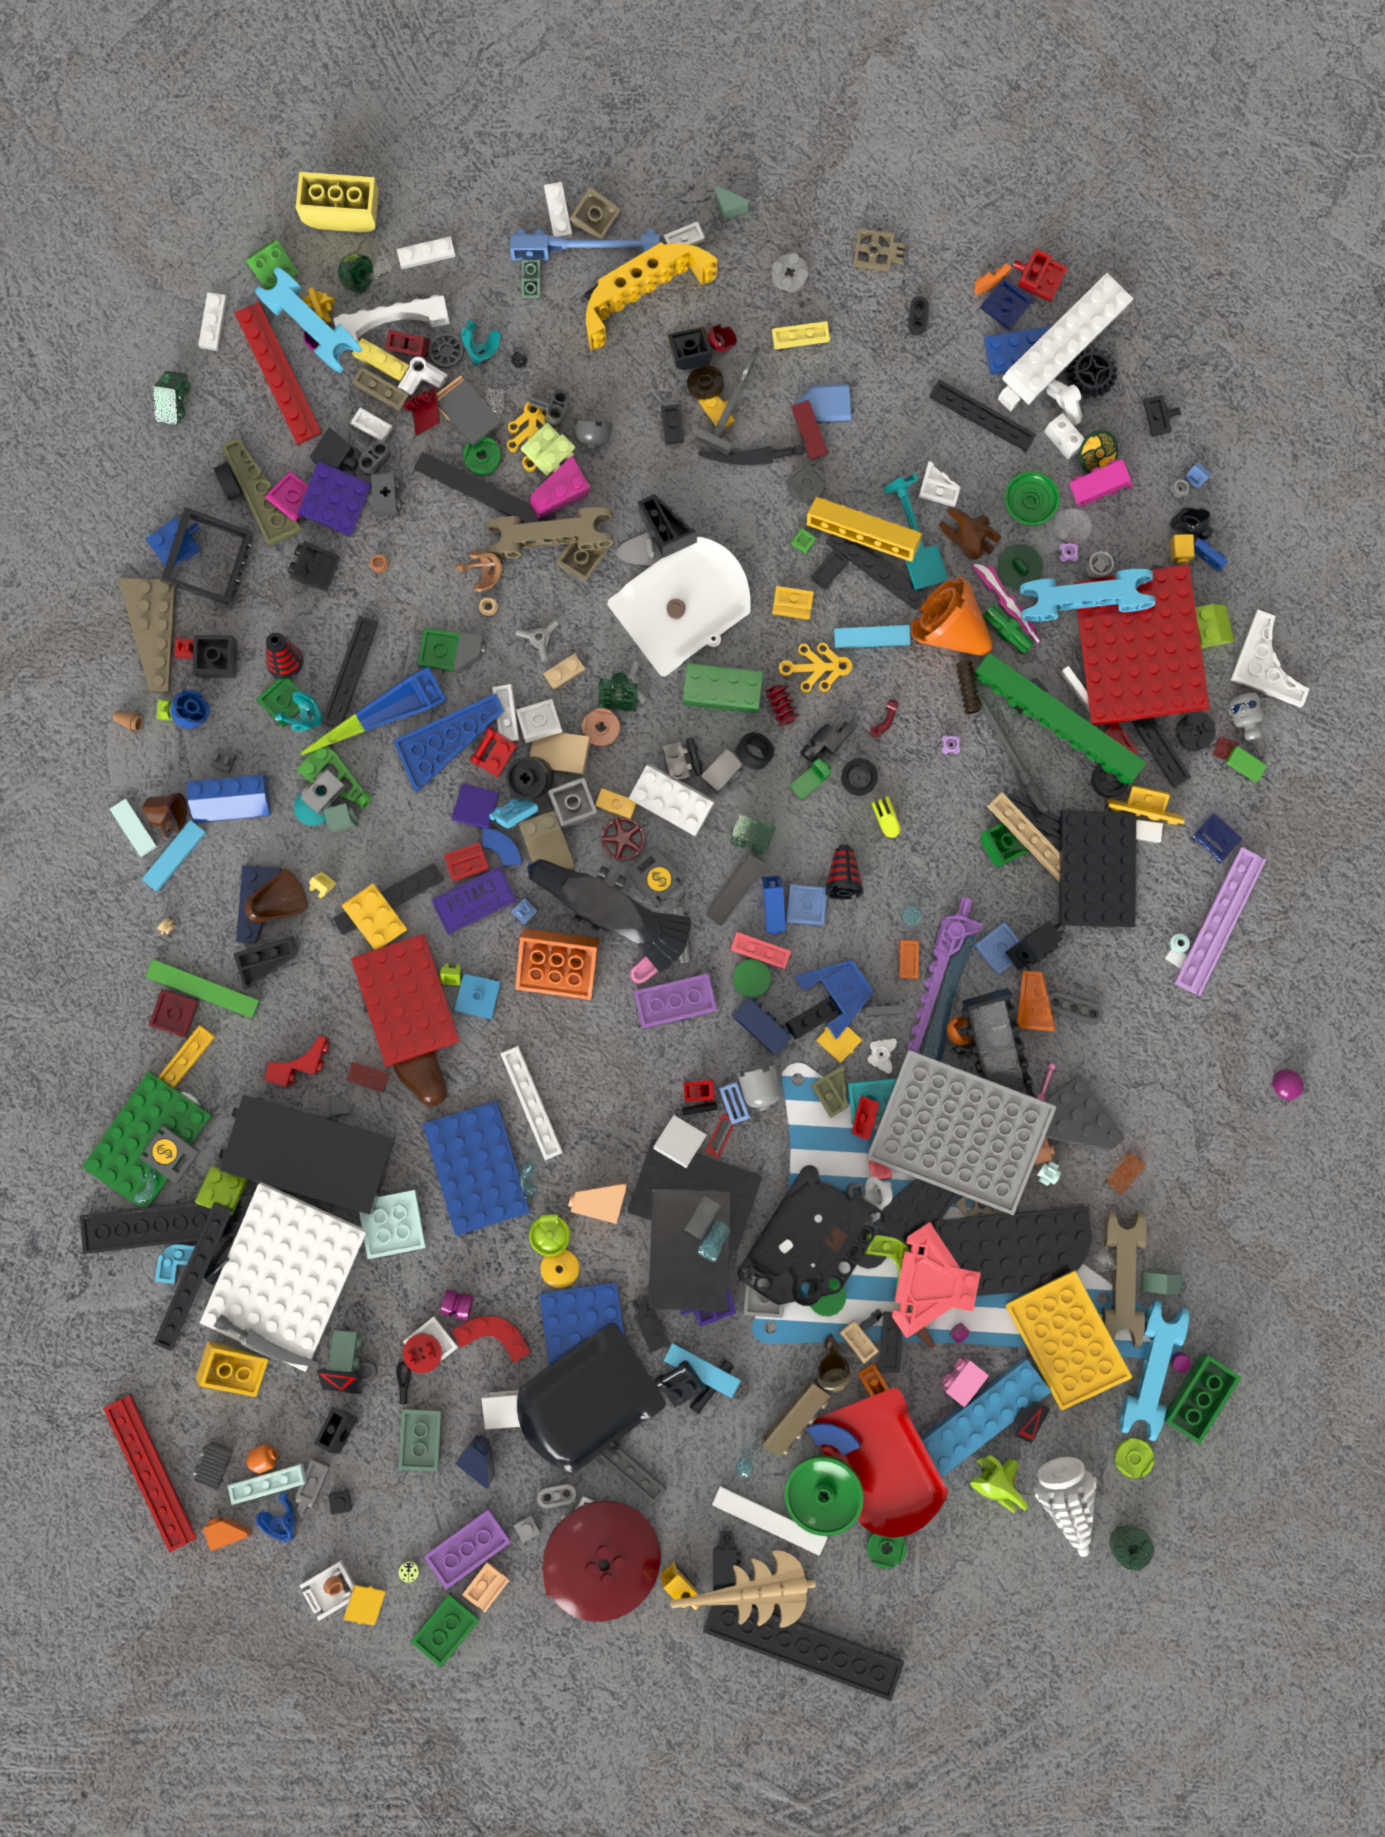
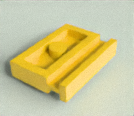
(792, 602)

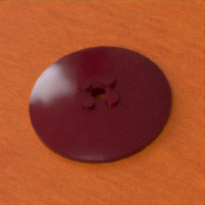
(585, 1539)

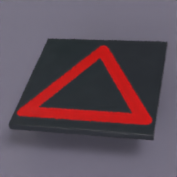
(339, 1381)
(1030, 1421)

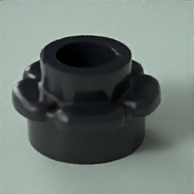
(518, 360)

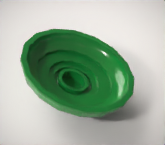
(1032, 498)

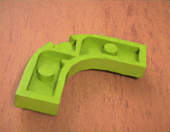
(888, 1247)

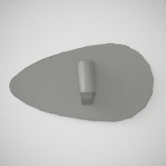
(640, 551)

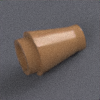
(131, 721)

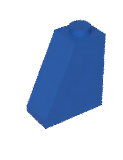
(773, 904)

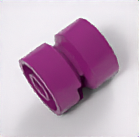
(457, 1304)

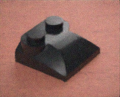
(690, 348)

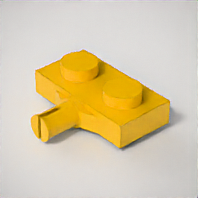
(714, 409)

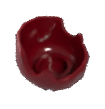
(721, 338)

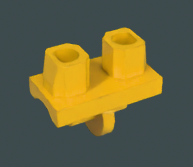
(321, 304)

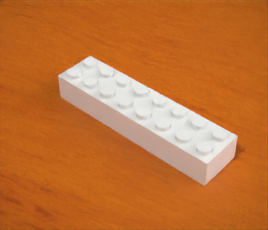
(1067, 338)

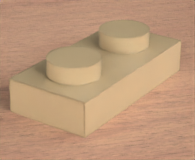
(564, 671)

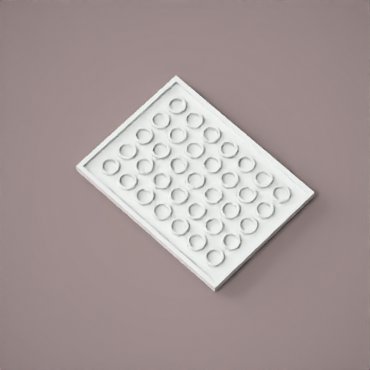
(285, 1272)

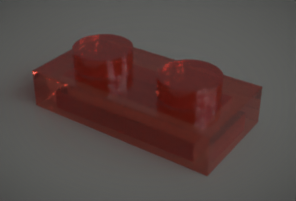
(367, 1076)

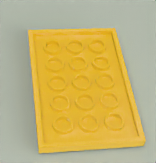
(1068, 1340)

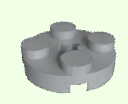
(788, 283)

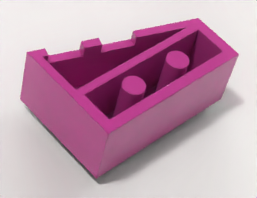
(1100, 482)
(560, 489)

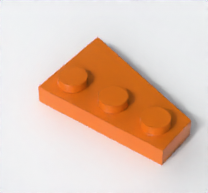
(1034, 1003)

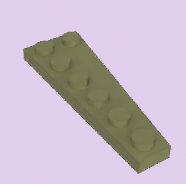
(271, 521)

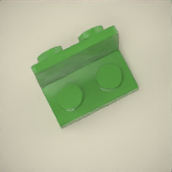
(266, 260)

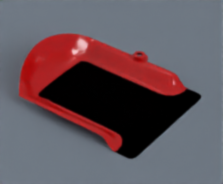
(892, 1463)

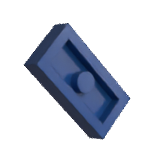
(1210, 556)

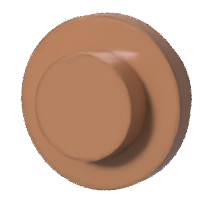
(379, 563)
(333, 1585)

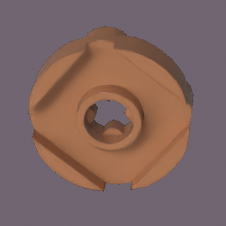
(607, 736)

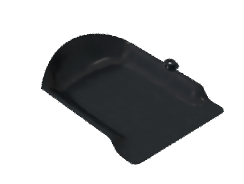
(587, 1401)

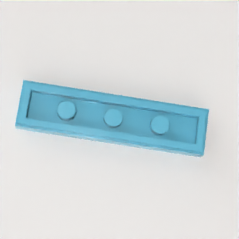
(872, 636)
(173, 856)
(707, 1372)

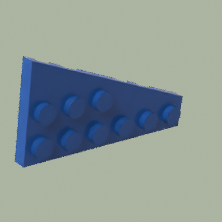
(438, 743)

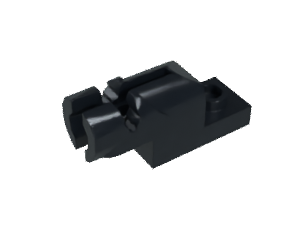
(827, 740)

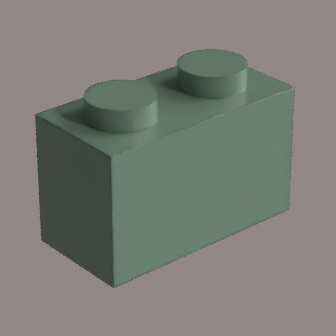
(341, 818)
(345, 1351)

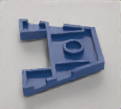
(846, 988)

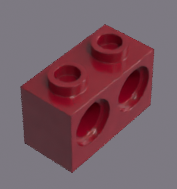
(407, 343)

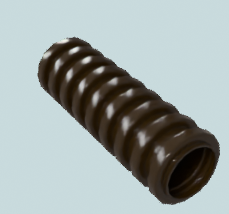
(968, 687)

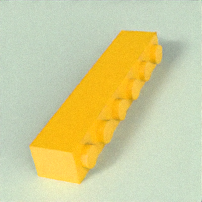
(864, 529)

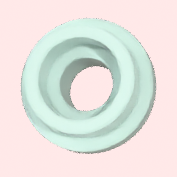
(1175, 947)

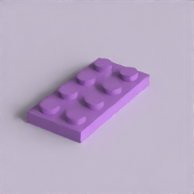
(675, 1001)
(467, 1548)

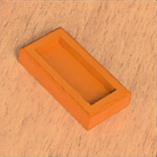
(908, 959)

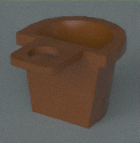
(166, 812)

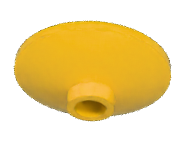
(567, 1276)

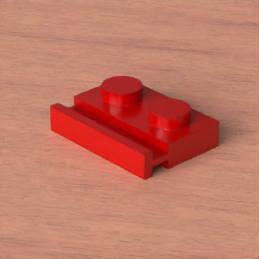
(466, 862)

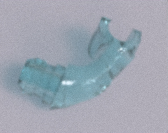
(527, 1188)
(147, 1193)

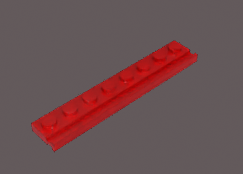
(278, 373)
(150, 1473)

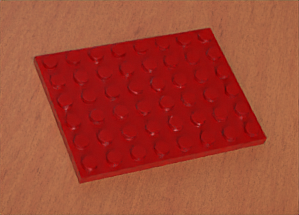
(1145, 658)

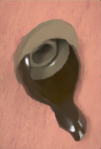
(833, 1369)

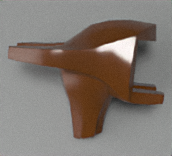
(970, 533)

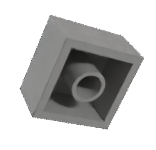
(573, 803)

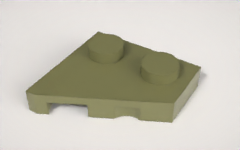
(832, 1091)

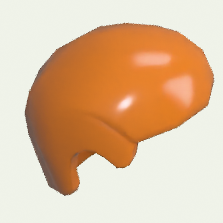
(953, 1031)

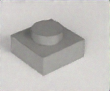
(527, 1528)

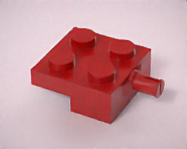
(1041, 275)

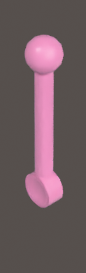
(1051, 1067)

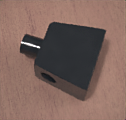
(334, 452)

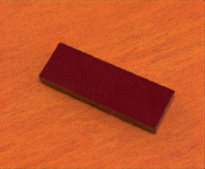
(809, 430)

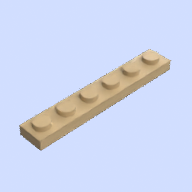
(1026, 833)

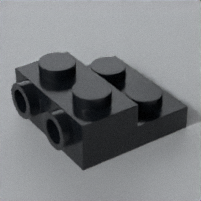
(313, 566)

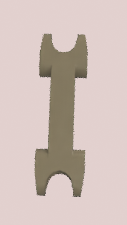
(547, 533)
(1125, 1244)

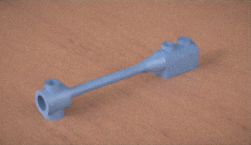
(538, 245)

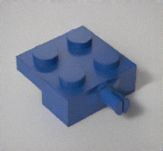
(163, 538)

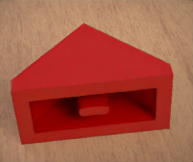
(699, 1090)

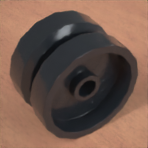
(518, 777)

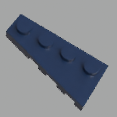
(251, 880)

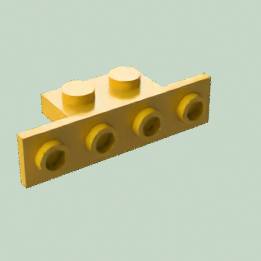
(1148, 803)

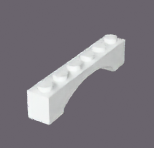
(427, 310)

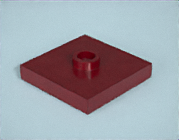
(173, 1013)

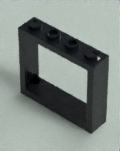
(218, 524)

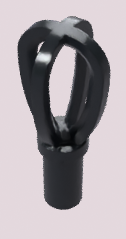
(402, 1387)

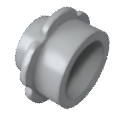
(1182, 484)

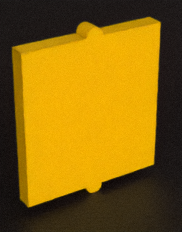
(839, 1047)
(364, 1604)

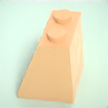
(599, 1202)

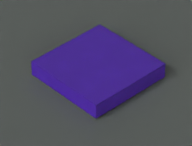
(475, 806)

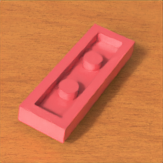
(760, 950)

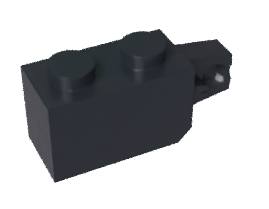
(724, 1557)

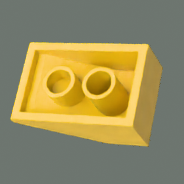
(231, 1369)

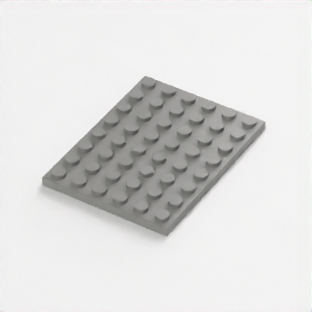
(961, 1132)

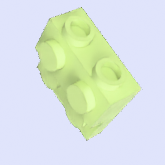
(548, 449)

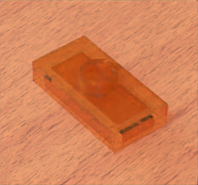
(1125, 1173)

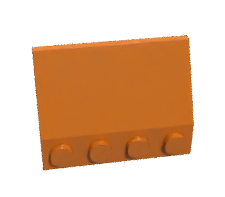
(556, 963)

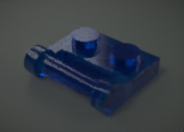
(1220, 833)

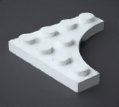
(1260, 668)

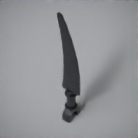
(752, 457)

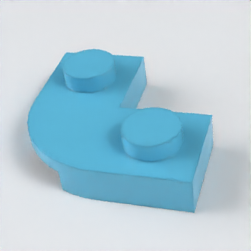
(169, 1262)

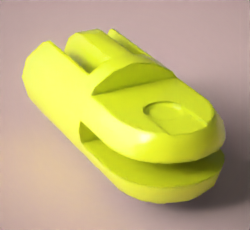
(889, 822)

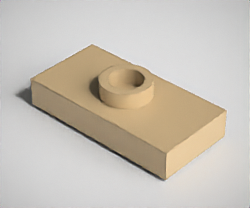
(859, 1341)

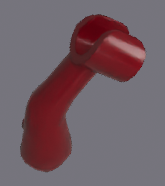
(878, 730)

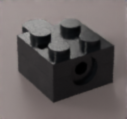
(1035, 946)

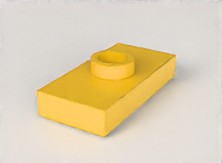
(615, 803)

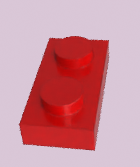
(865, 1117)

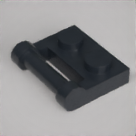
(685, 1388)

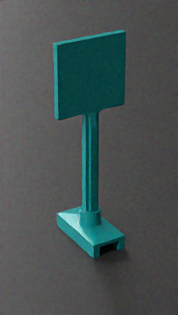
(927, 564)

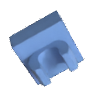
(1198, 475)
(524, 911)

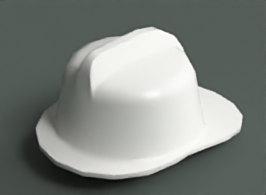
(878, 1193)

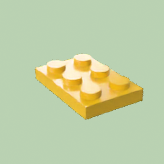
(374, 916)

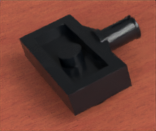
(1159, 415)

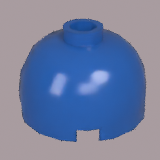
(189, 709)

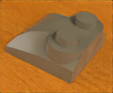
(594, 214)
(580, 562)

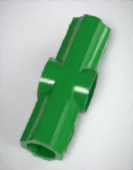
(1008, 629)

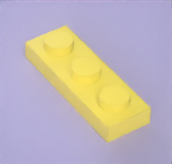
(800, 335)
(381, 360)

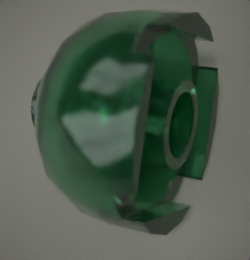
(355, 272)

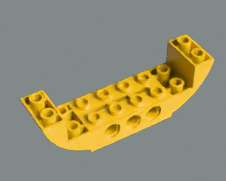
(640, 277)

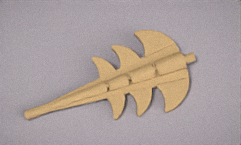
(784, 1588)

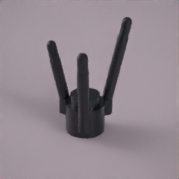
(214, 1270)

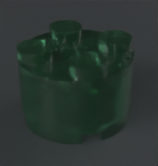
(1133, 1558)

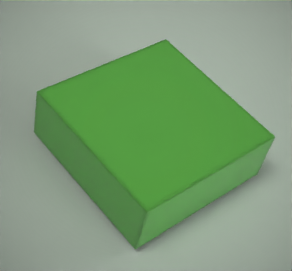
(803, 541)

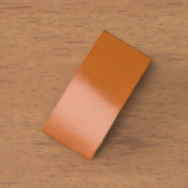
(990, 281)

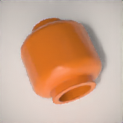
(262, 1458)

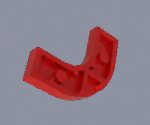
(493, 1326)

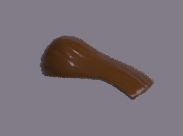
(276, 899)
(423, 1078)

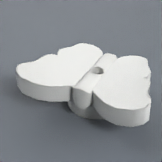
(885, 1047)

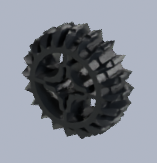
(1105, 369)

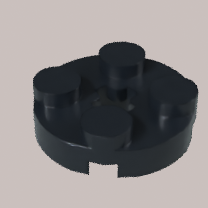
(1200, 741)

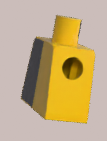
(678, 1584)

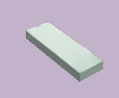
(133, 827)

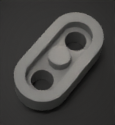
(557, 1496)

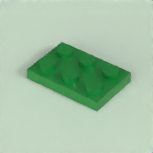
(445, 1630)

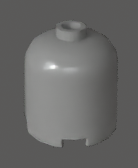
(760, 1086)

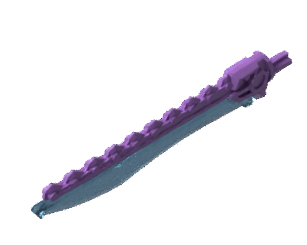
(949, 940)

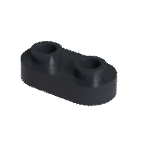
(918, 316)

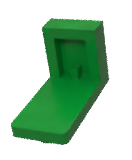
(811, 779)

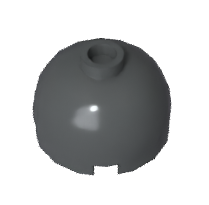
(592, 432)

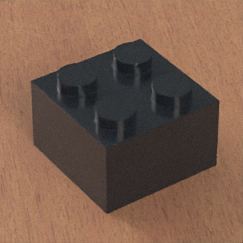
(214, 656)

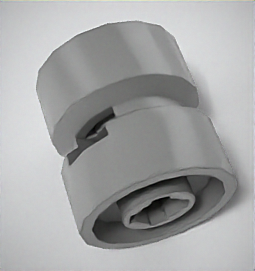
(1099, 565)

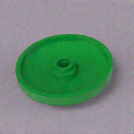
(820, 1512)

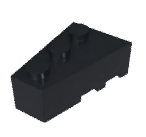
(665, 527)
(264, 959)

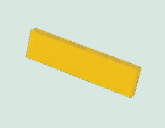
(187, 1056)

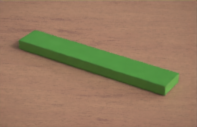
(202, 988)

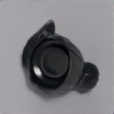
(1193, 522)

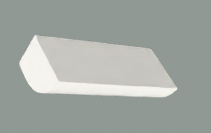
(500, 1409)

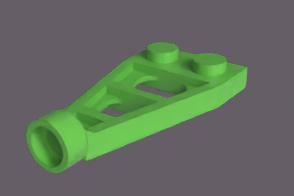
(319, 760)

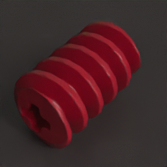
(782, 705)

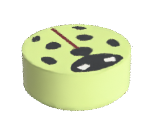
(409, 1571)

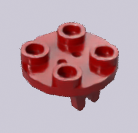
(431, 1350)

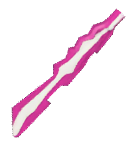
(1007, 602)

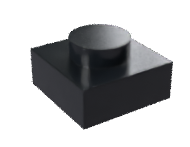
(340, 1502)

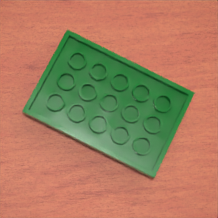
(118, 1152)

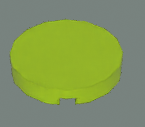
(1134, 1458)

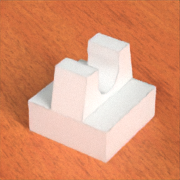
(1009, 398)

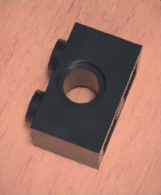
(335, 1430)

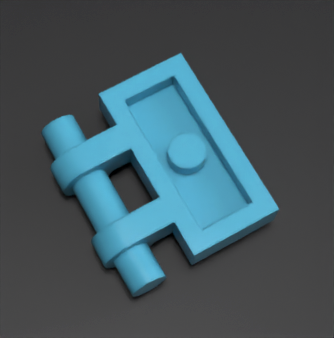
(513, 812)

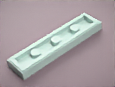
(267, 1484)

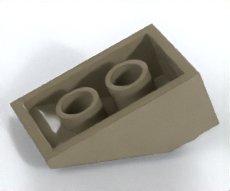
(546, 840)

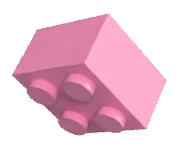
(963, 1380)

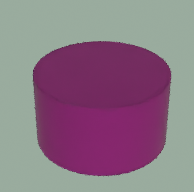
(959, 1332)
(1180, 1362)

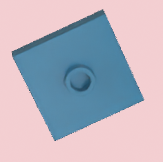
(477, 996)

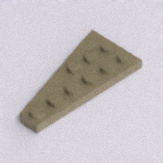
(151, 616)

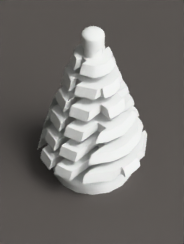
(1068, 1497)

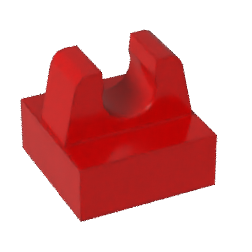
(184, 648)

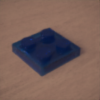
(1006, 304)

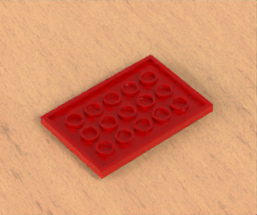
(405, 1000)

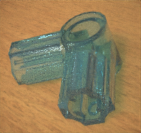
(713, 1243)

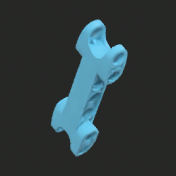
(330, 341)
(1085, 595)
(1146, 1400)

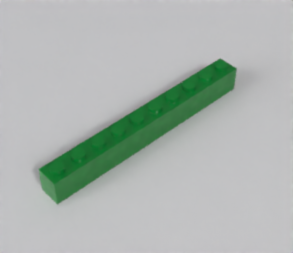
(1060, 719)

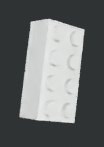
(672, 799)

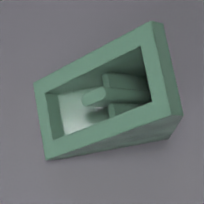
(730, 203)
(1161, 1283)

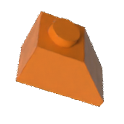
(872, 1380)
(224, 1532)

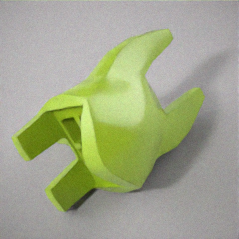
(998, 1482)

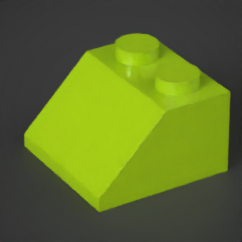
(1213, 625)

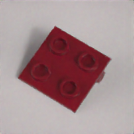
(424, 410)

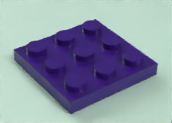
(334, 498)

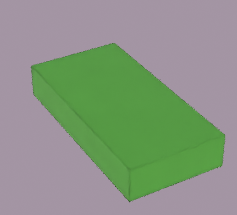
(1245, 763)

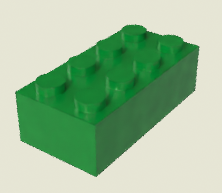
(722, 688)
(1201, 1397)

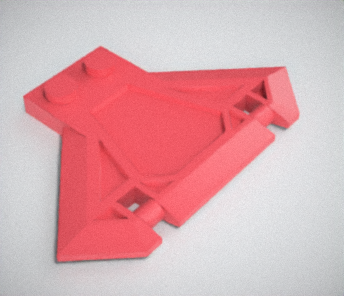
(931, 1282)

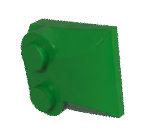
(1002, 845)

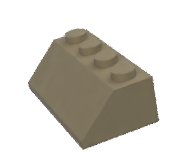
(795, 1417)

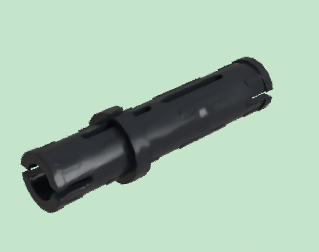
(703, 1397)

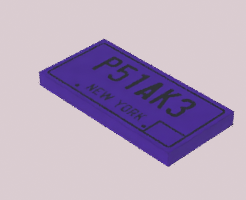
(474, 900)

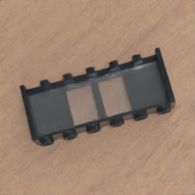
(997, 1040)

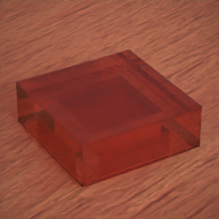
(1223, 748)

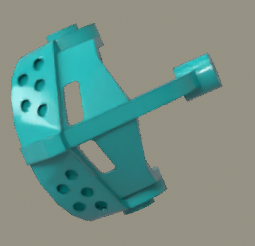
(489, 346)
(305, 703)

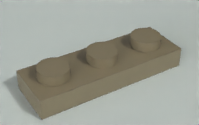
(380, 389)

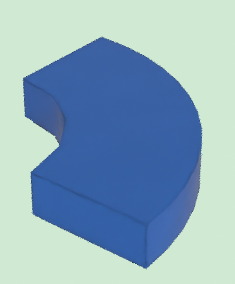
(502, 845)
(834, 1435)

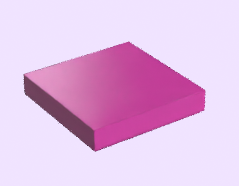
(288, 495)

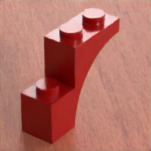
(311, 1063)

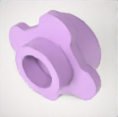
(1073, 552)
(951, 739)

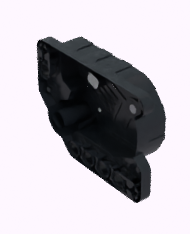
(793, 1240)

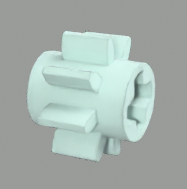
(1048, 1173)

